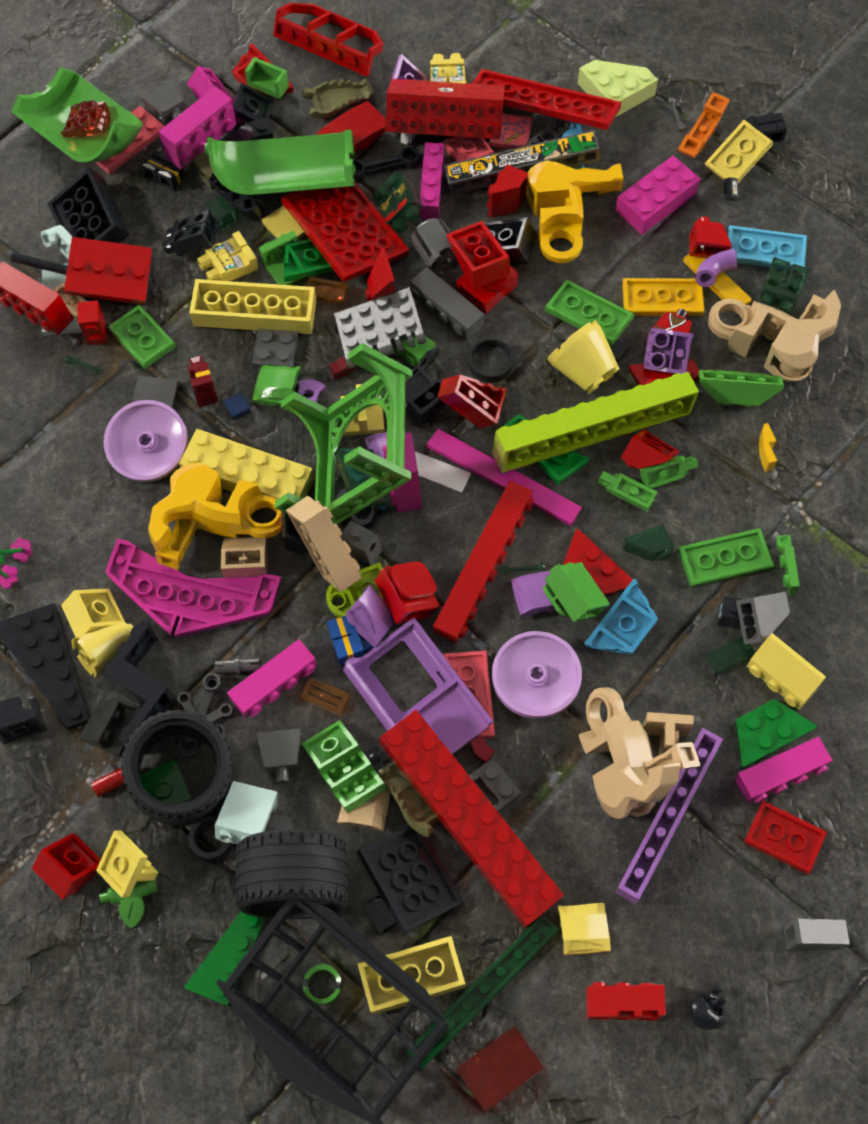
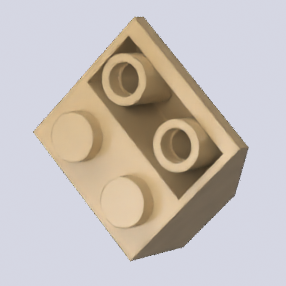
(244, 557)

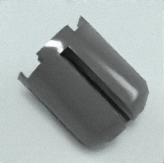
(433, 245)

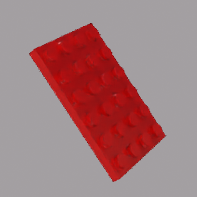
(344, 228)

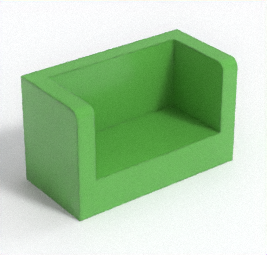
(266, 78)

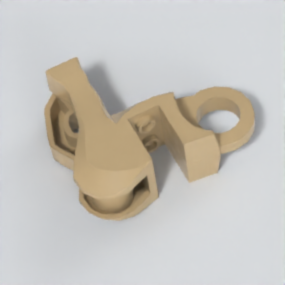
(794, 339)
(634, 778)

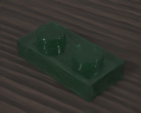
(729, 655)

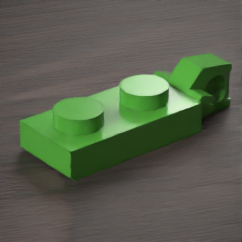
(667, 472)
(628, 490)
(788, 562)

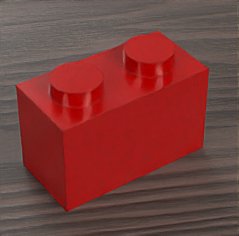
(92, 322)

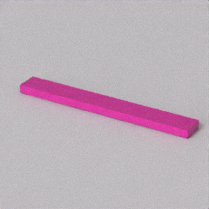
(488, 469)

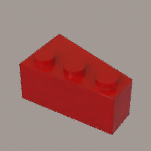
(473, 400)
(625, 1002)

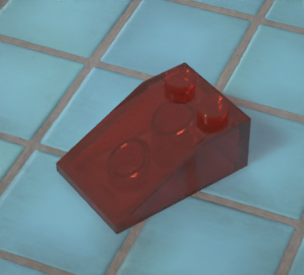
(499, 1069)

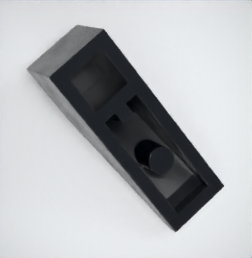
(251, 131)

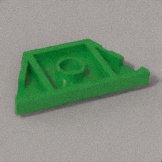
(303, 260)
(769, 730)

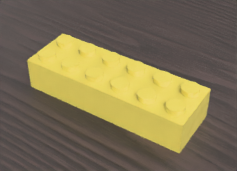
(253, 306)
(240, 462)

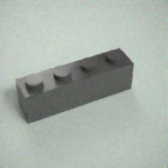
(446, 303)

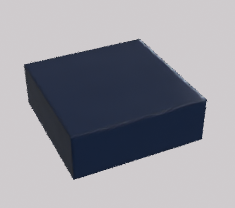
(237, 405)

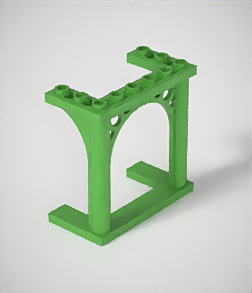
(324, 424)

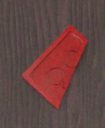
(647, 376)

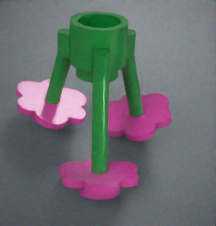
(21, 551)

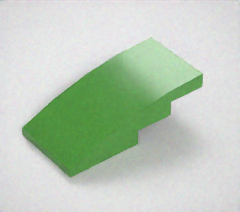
(344, 766)

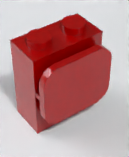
(487, 295)
(408, 591)

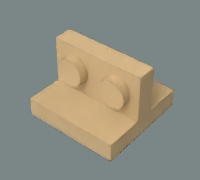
(668, 727)

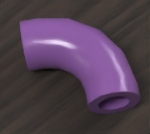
(714, 265)

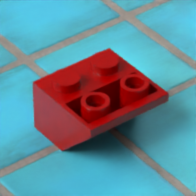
(507, 192)

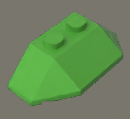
(740, 387)

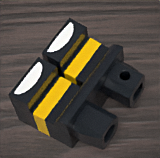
(162, 170)

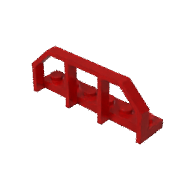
(322, 45)

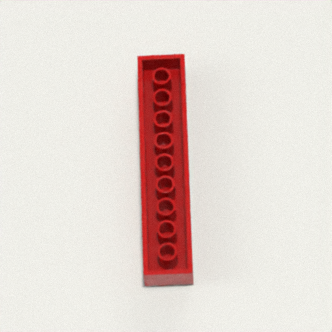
(470, 818)

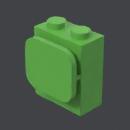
(574, 592)

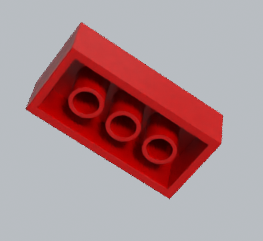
(33, 300)

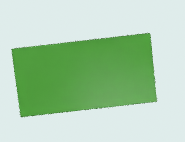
(581, 306)
(725, 557)

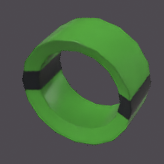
(320, 968)

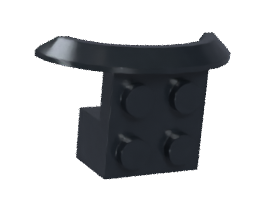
(422, 390)

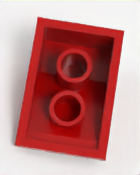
(479, 254)

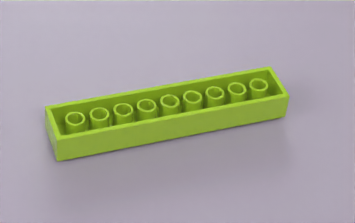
(594, 421)

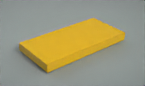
(662, 295)

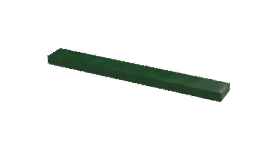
(490, 983)

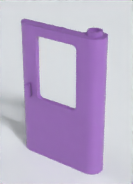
(448, 709)

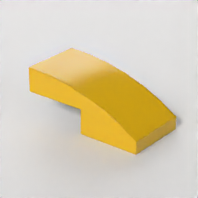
(766, 444)

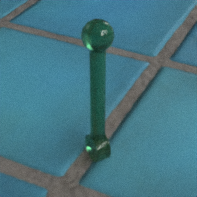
(69, 360)
(505, 569)

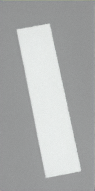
(441, 472)

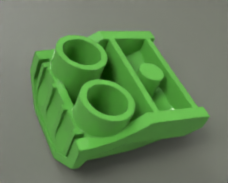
(275, 384)

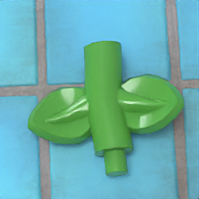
(131, 908)

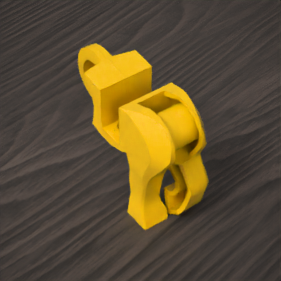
(556, 197)
(196, 504)

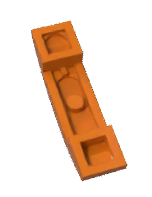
(704, 126)

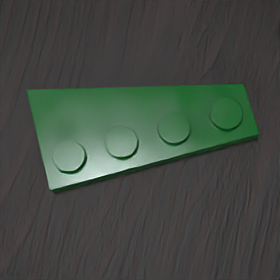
(561, 466)
(225, 957)

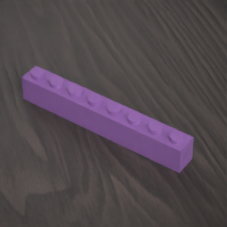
(667, 820)

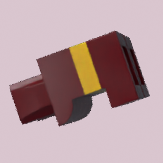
(202, 382)

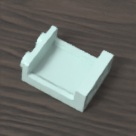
(244, 812)

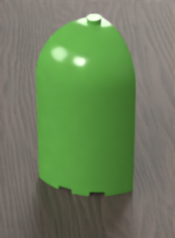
(50, 109)
(284, 163)

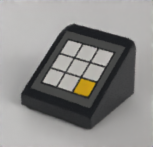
(730, 187)

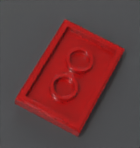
(785, 837)

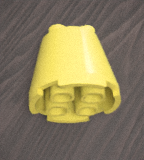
(585, 358)

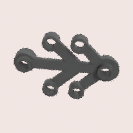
(202, 710)

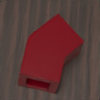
(340, 368)
(481, 749)

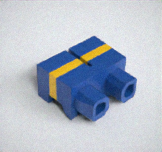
(346, 640)

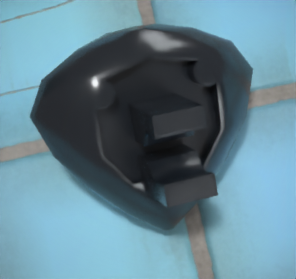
(707, 1009)

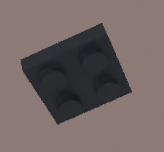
(251, 104)

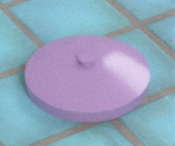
(145, 440)
(536, 674)

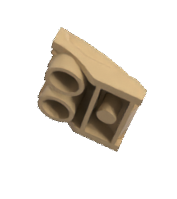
(369, 814)

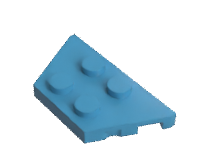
(625, 623)

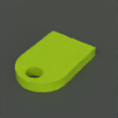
(354, 591)

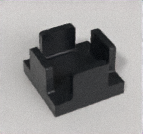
(20, 723)

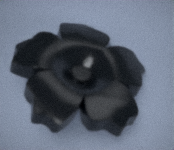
(376, 757)

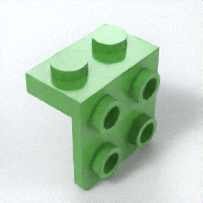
(273, 256)

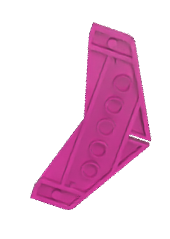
(196, 602)

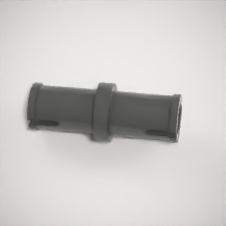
(237, 665)

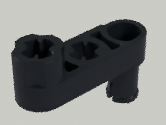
(246, 203)

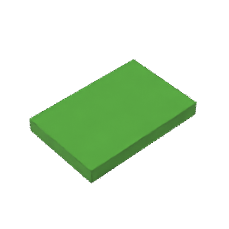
(141, 336)

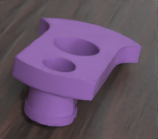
(311, 386)

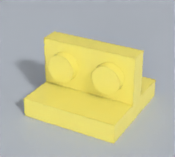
(367, 421)
(124, 865)

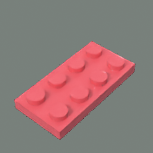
(147, 134)

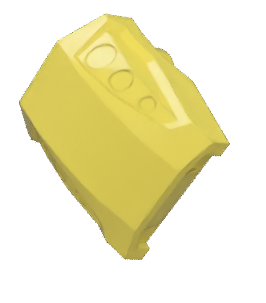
(584, 929)

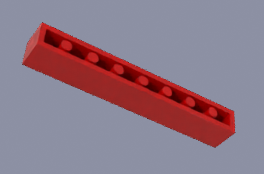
(483, 561)

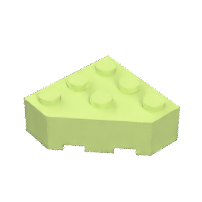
(618, 82)

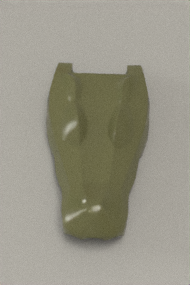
(334, 96)
(411, 804)

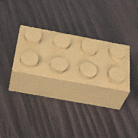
(324, 543)

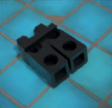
(191, 233)

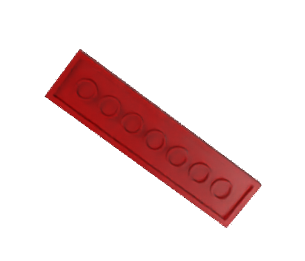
(553, 100)

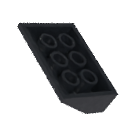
(89, 210)

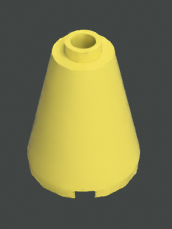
(100, 646)

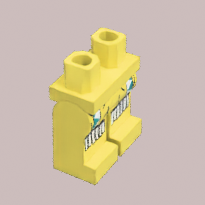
(448, 69)
(228, 259)

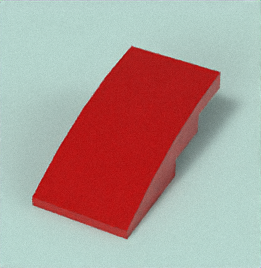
(363, 120)

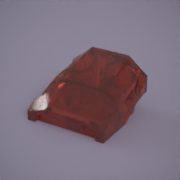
(87, 119)

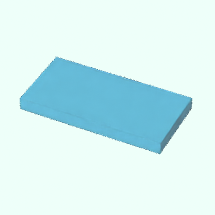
(760, 246)

